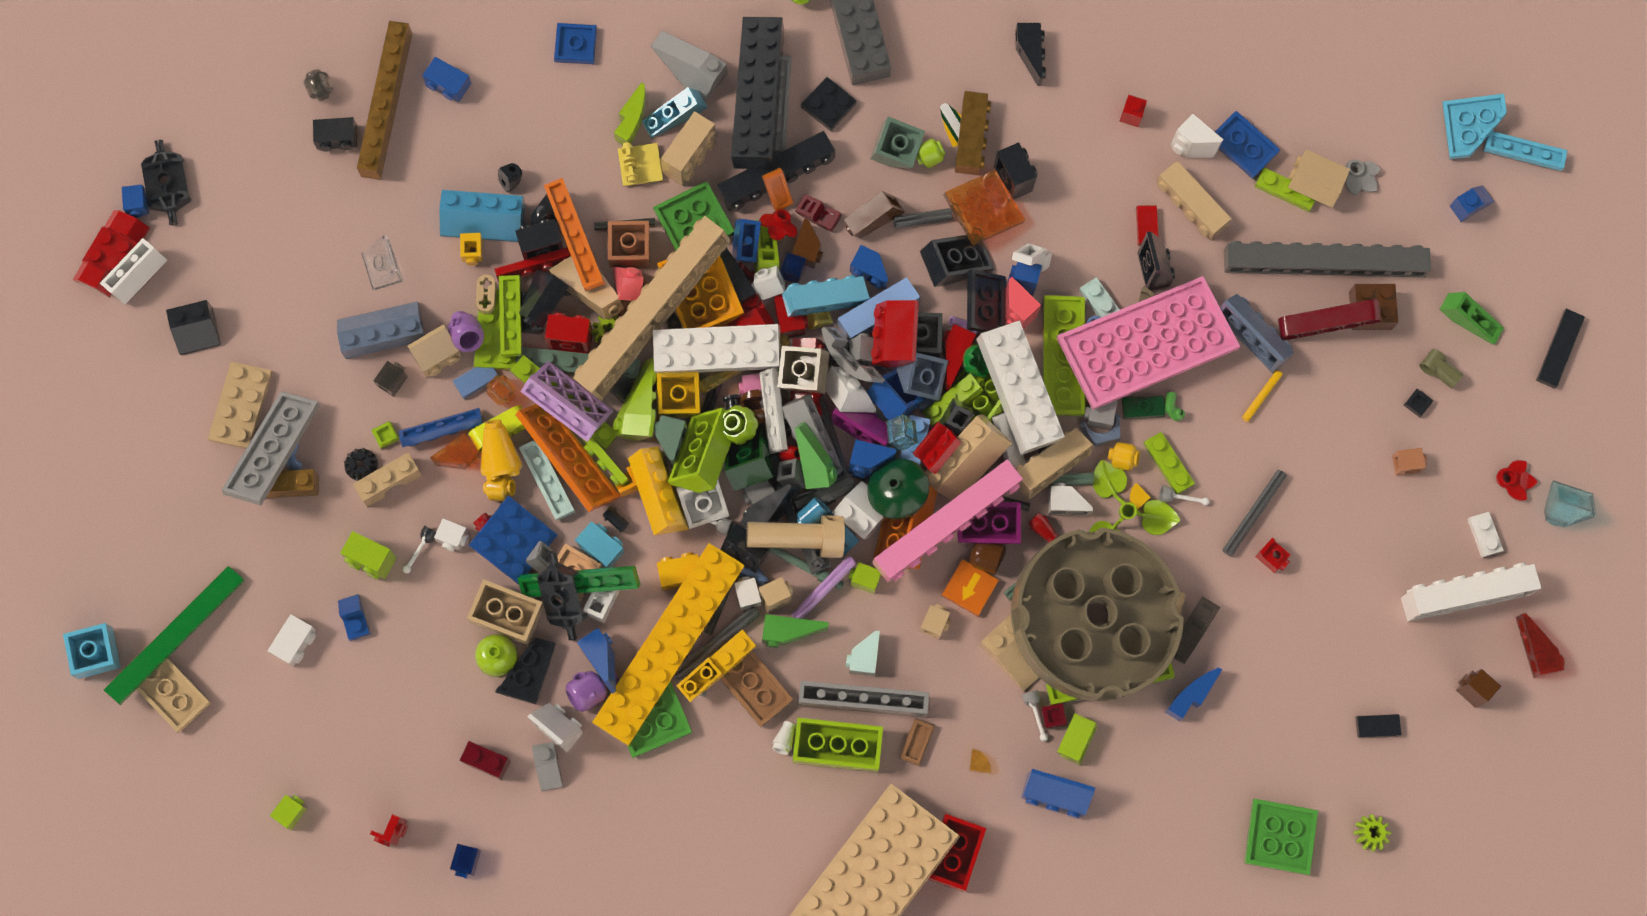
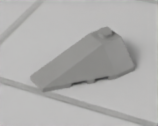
(690, 64)

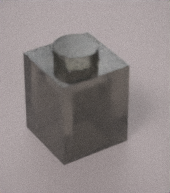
(391, 378)

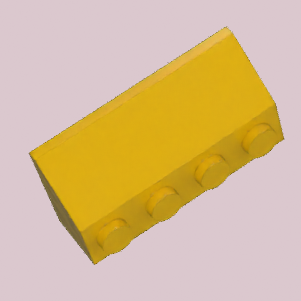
(657, 495)

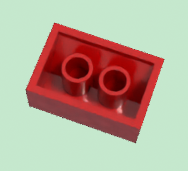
(895, 333)

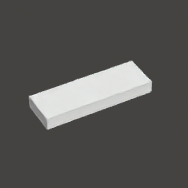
(1012, 453)

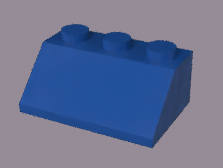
(1057, 793)

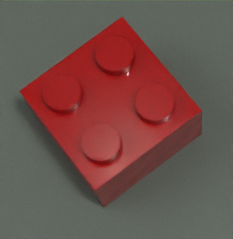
(568, 333)

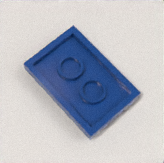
(1245, 144)

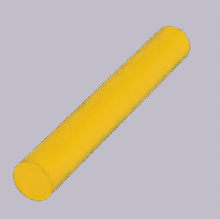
(1262, 395)

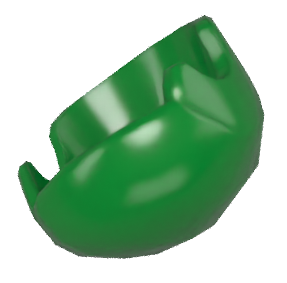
(974, 362)

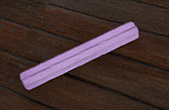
(824, 588)

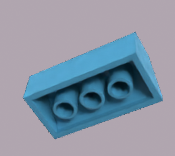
(484, 213)

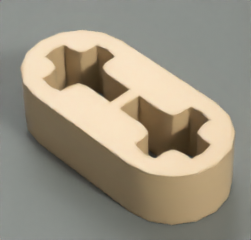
(481, 294)

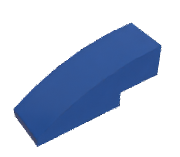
(1193, 694)

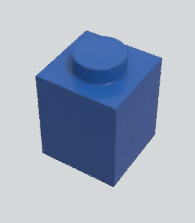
(135, 200)

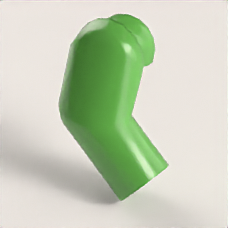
(1171, 409)

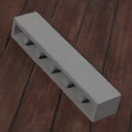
(863, 699)

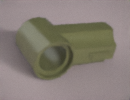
(1436, 365)

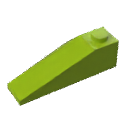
(636, 415)

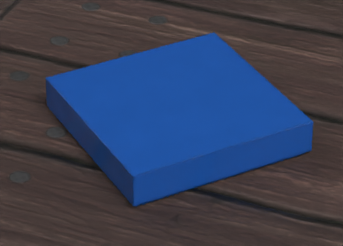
(575, 43)

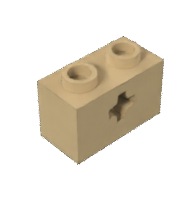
(776, 595)

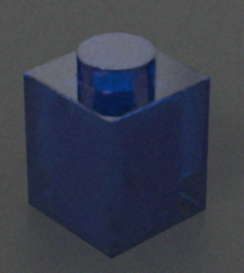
(793, 268)
(465, 860)

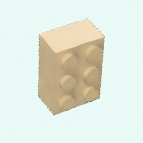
(689, 149)
(505, 612)

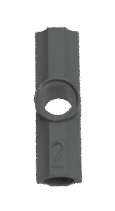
(827, 494)

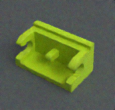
(1077, 739)

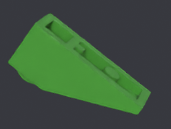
(1470, 315)
(815, 461)
(785, 630)

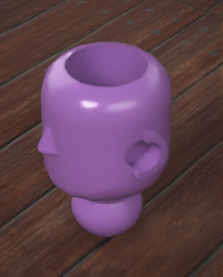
(465, 331)
(587, 690)

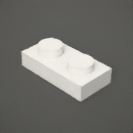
(1485, 534)

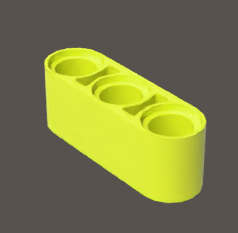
(508, 418)

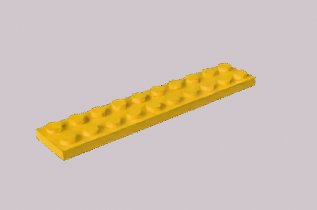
(668, 644)

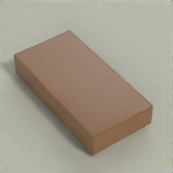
(917, 742)

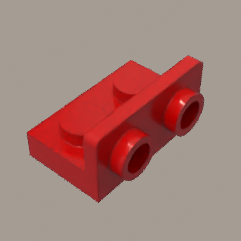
(937, 447)

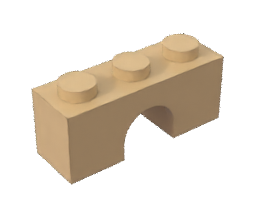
(375, 485)

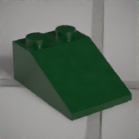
(749, 462)

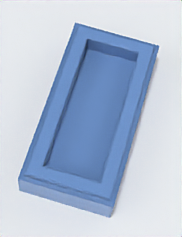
(474, 380)

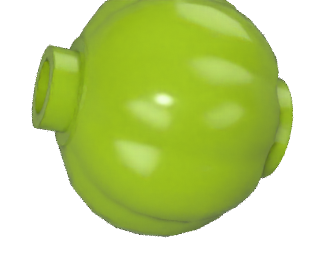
(746, 424)

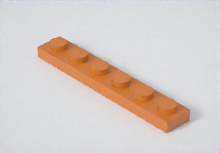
(574, 234)

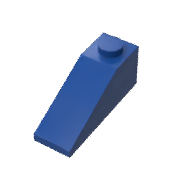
(600, 655)

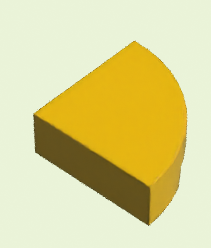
(1138, 496)

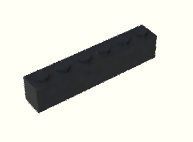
(793, 161)

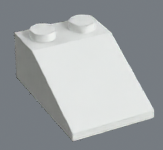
(556, 726)

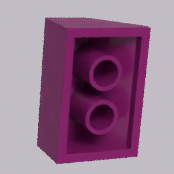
(862, 426)
(997, 526)

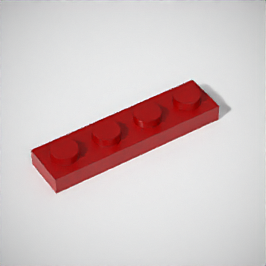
(527, 267)

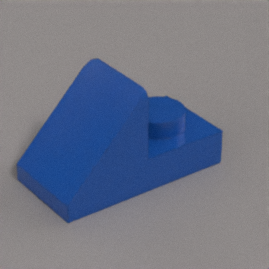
(353, 617)

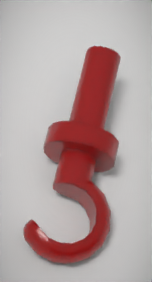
(750, 275)

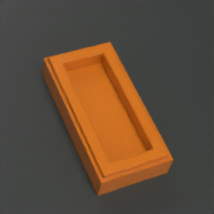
(777, 189)

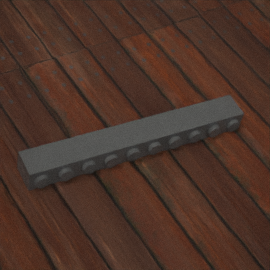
(1327, 259)

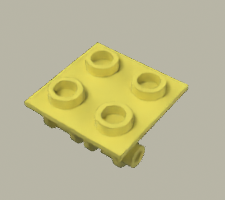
(639, 164)

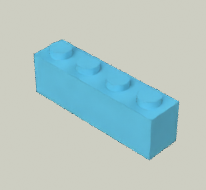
(825, 296)

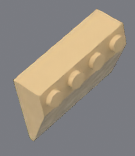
(1005, 652)

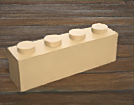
(1193, 200)
(1053, 462)

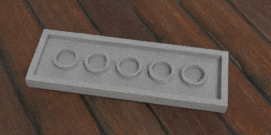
(270, 448)

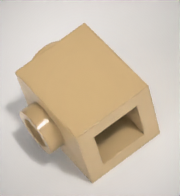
(936, 621)

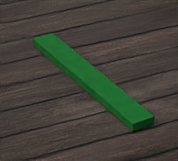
(174, 635)

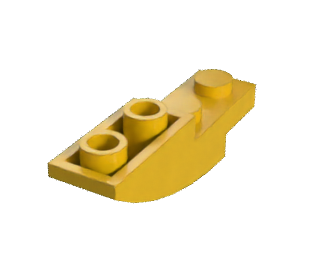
(716, 666)

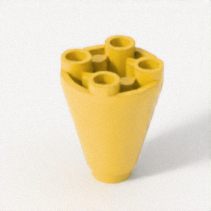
(498, 452)

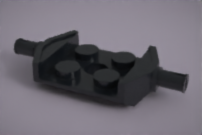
(174, 193)
(560, 581)

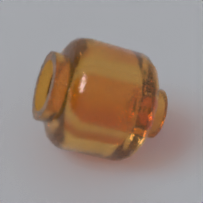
(501, 390)

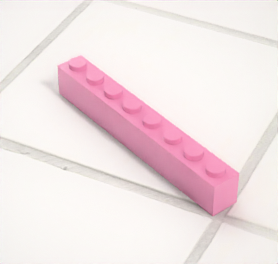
(948, 520)

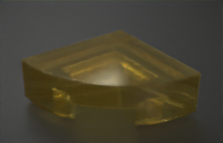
(979, 762)

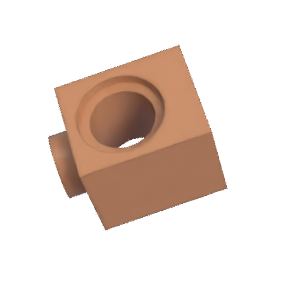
(1409, 461)

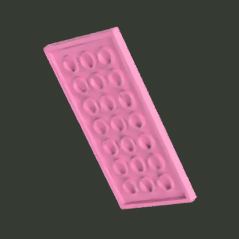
(1148, 342)

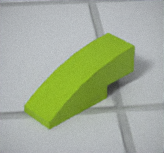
(631, 116)

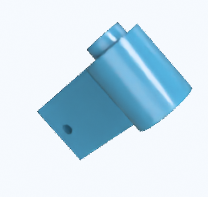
(812, 514)

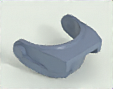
(1099, 439)

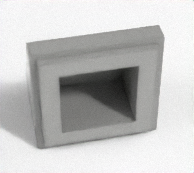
(538, 557)

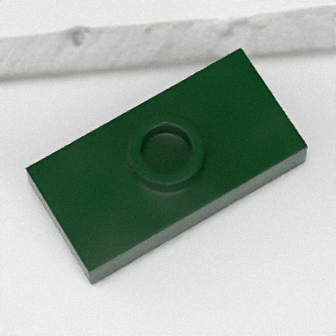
(1143, 407)

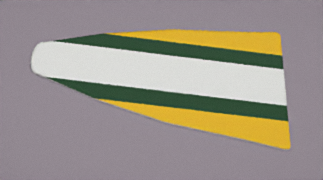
(951, 122)

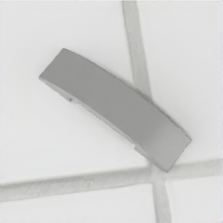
(835, 343)

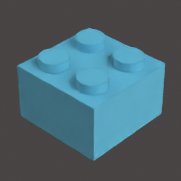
(91, 651)

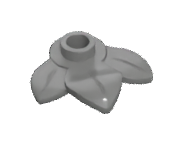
(1363, 179)

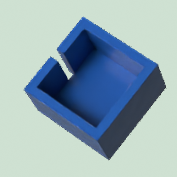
(891, 397)

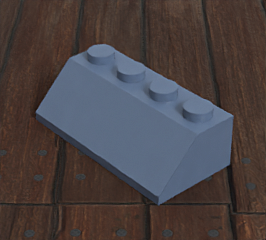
(380, 330)
(1256, 333)

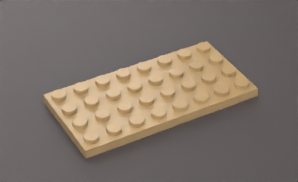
(881, 861)

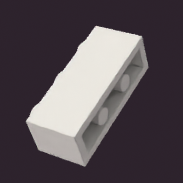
(133, 271)

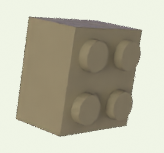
(803, 369)

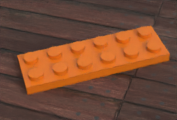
(568, 457)

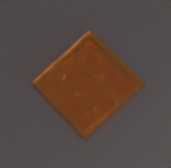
(984, 207)

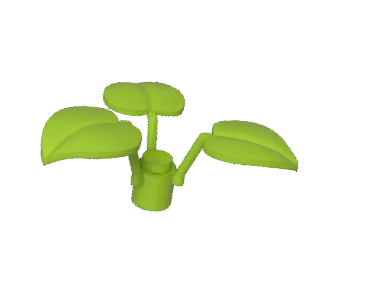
(1157, 515)

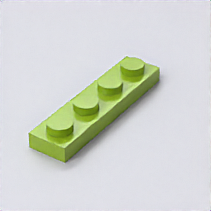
(509, 316)

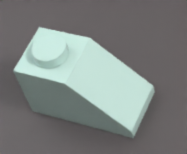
(864, 656)

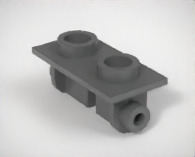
(814, 560)

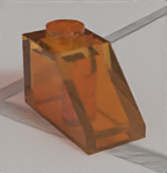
(457, 454)

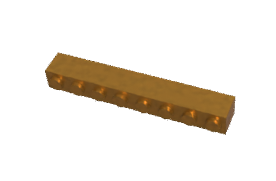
(384, 100)

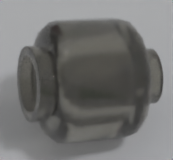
(318, 85)

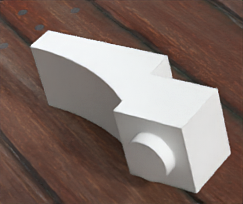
(1033, 254)

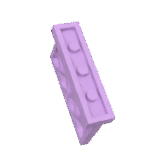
(563, 408)

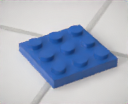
(510, 538)

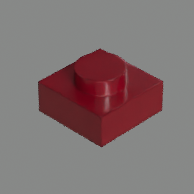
(1053, 716)

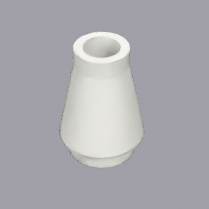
(784, 739)

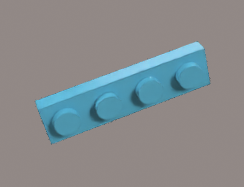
(1525, 150)

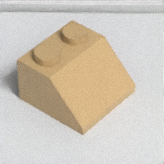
(434, 351)

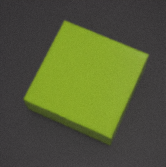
(385, 435)

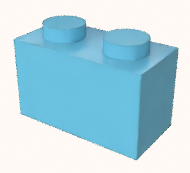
(600, 545)

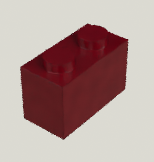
(485, 760)

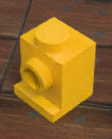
(470, 242)

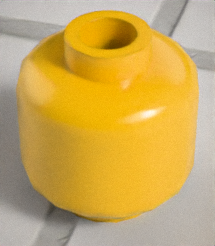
(1124, 456)
(499, 488)

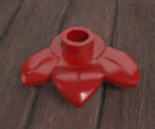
(778, 224)
(1518, 480)

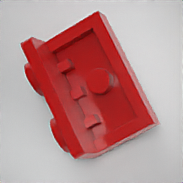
(395, 829)

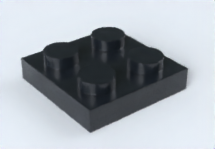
(828, 104)

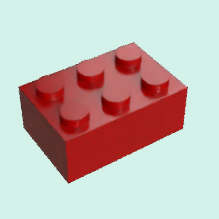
(959, 862)

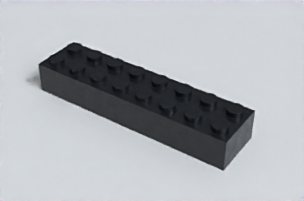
(758, 93)

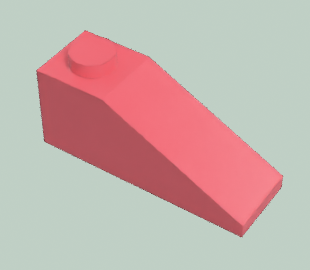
(628, 282)

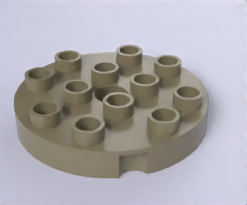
(1054, 624)

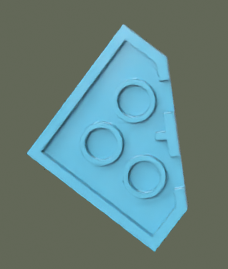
(1471, 122)

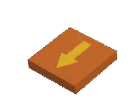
(969, 588)

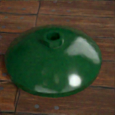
(906, 496)

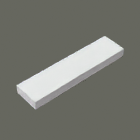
(773, 410)

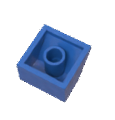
(868, 457)

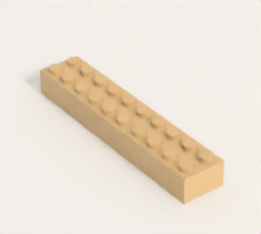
(652, 308)

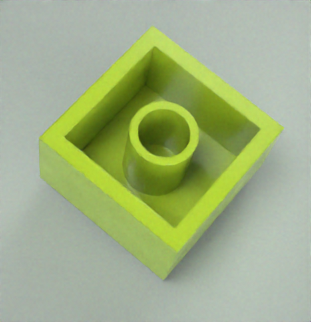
(368, 555)

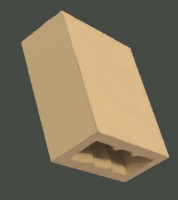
(1318, 178)

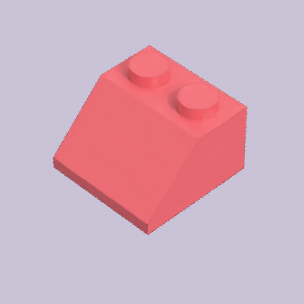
(1020, 304)

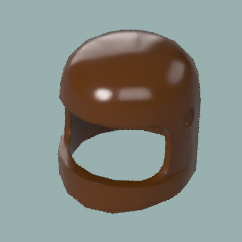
(755, 405)
(987, 556)

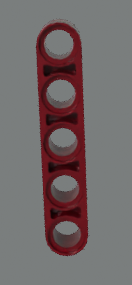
(1329, 319)

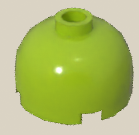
(496, 655)

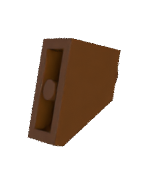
(808, 245)

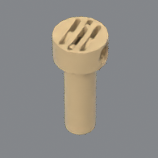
(826, 536)

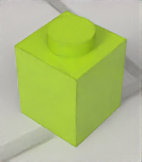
(864, 577)
(289, 811)

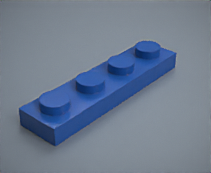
(441, 427)

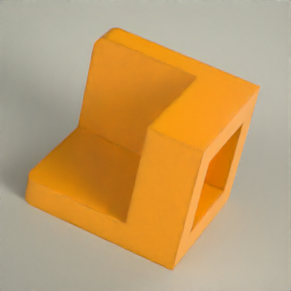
(626, 490)

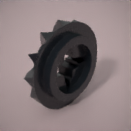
(359, 454)

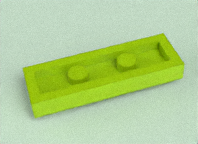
(1278, 186)
(963, 391)
(606, 463)
(1168, 463)

